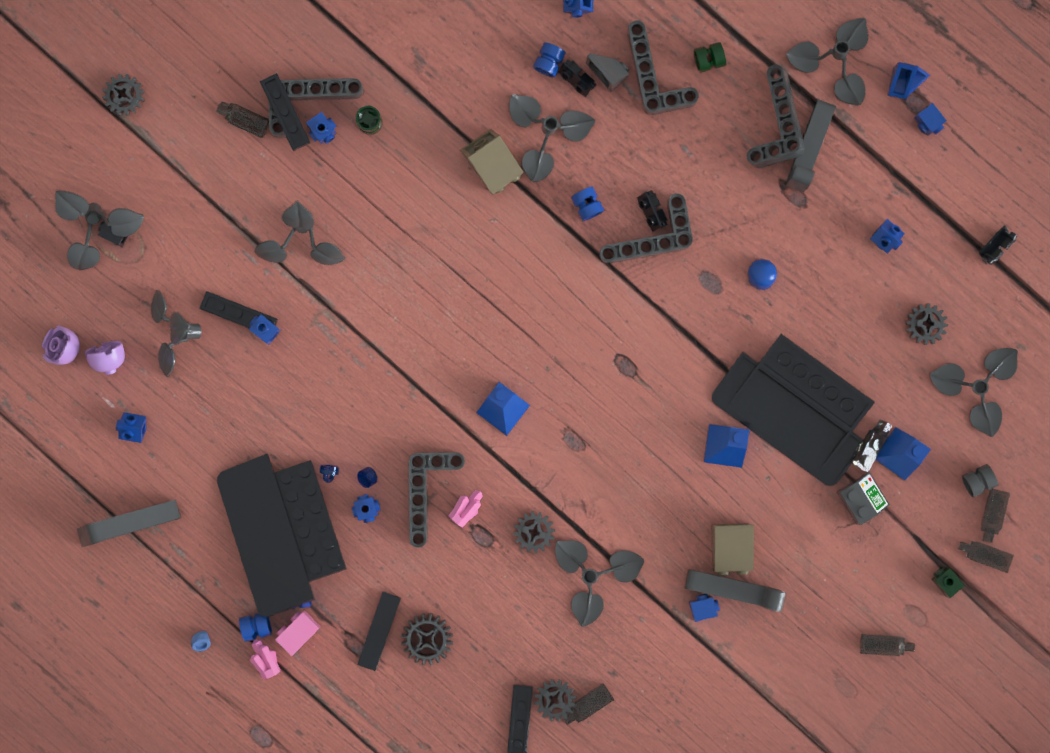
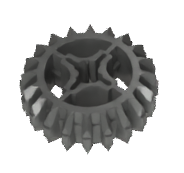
(420, 632)

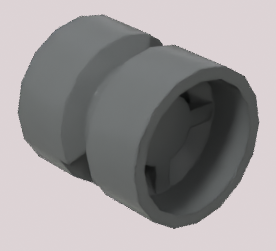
(982, 479)

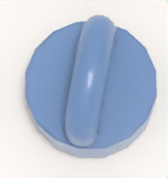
(200, 641)

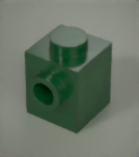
(947, 581)

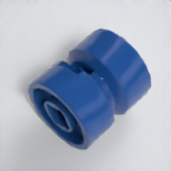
(549, 59)
(590, 210)
(254, 626)

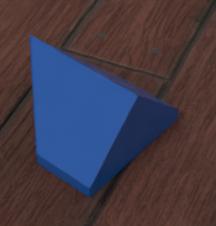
(906, 79)

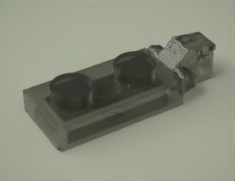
(244, 118)
(871, 446)
(994, 514)
(987, 555)
(884, 645)
(590, 704)

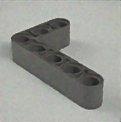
(650, 76)
(324, 94)
(784, 121)
(802, 167)
(654, 241)
(422, 490)
(128, 523)
(735, 589)

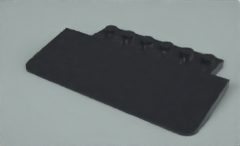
(796, 407)
(280, 531)

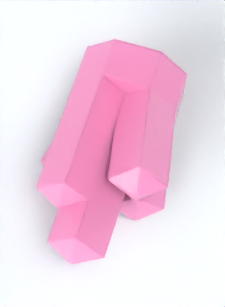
(466, 508)
(264, 660)

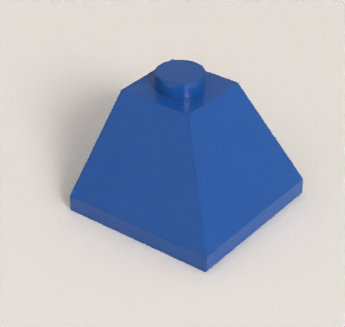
(503, 408)
(726, 445)
(902, 453)

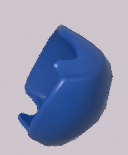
(762, 274)

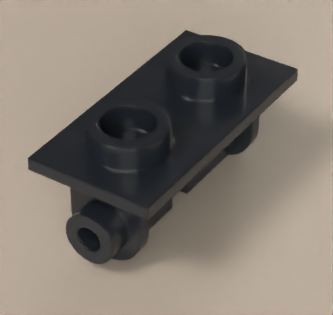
(570, 72)
(648, 202)
(992, 250)

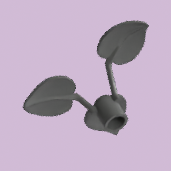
(849, 36)
(525, 111)
(70, 206)
(302, 221)
(179, 332)
(950, 377)
(572, 555)

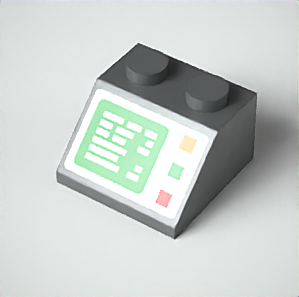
(863, 499)

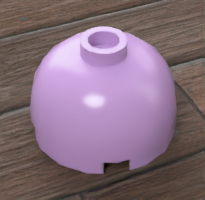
(60, 346)
(107, 357)

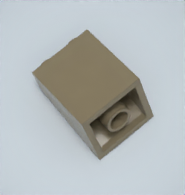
(492, 161)
(733, 548)

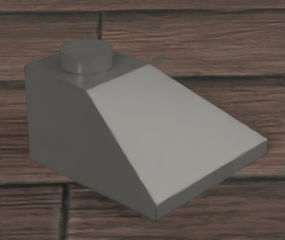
(608, 70)

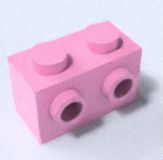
(297, 633)

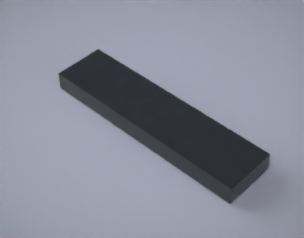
(285, 112)
(231, 310)
(379, 631)
(520, 719)

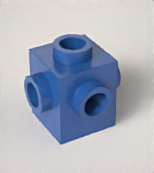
(577, 7)
(319, 122)
(888, 236)
(131, 427)
(373, 506)

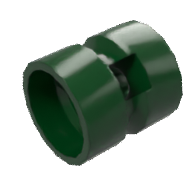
(716, 56)
(369, 120)

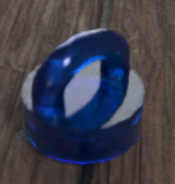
(331, 470)
(367, 477)

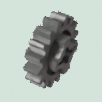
(120, 101)
(926, 316)
(525, 529)
(550, 707)

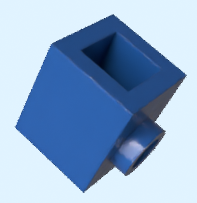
(930, 120)
(264, 329)
(704, 607)

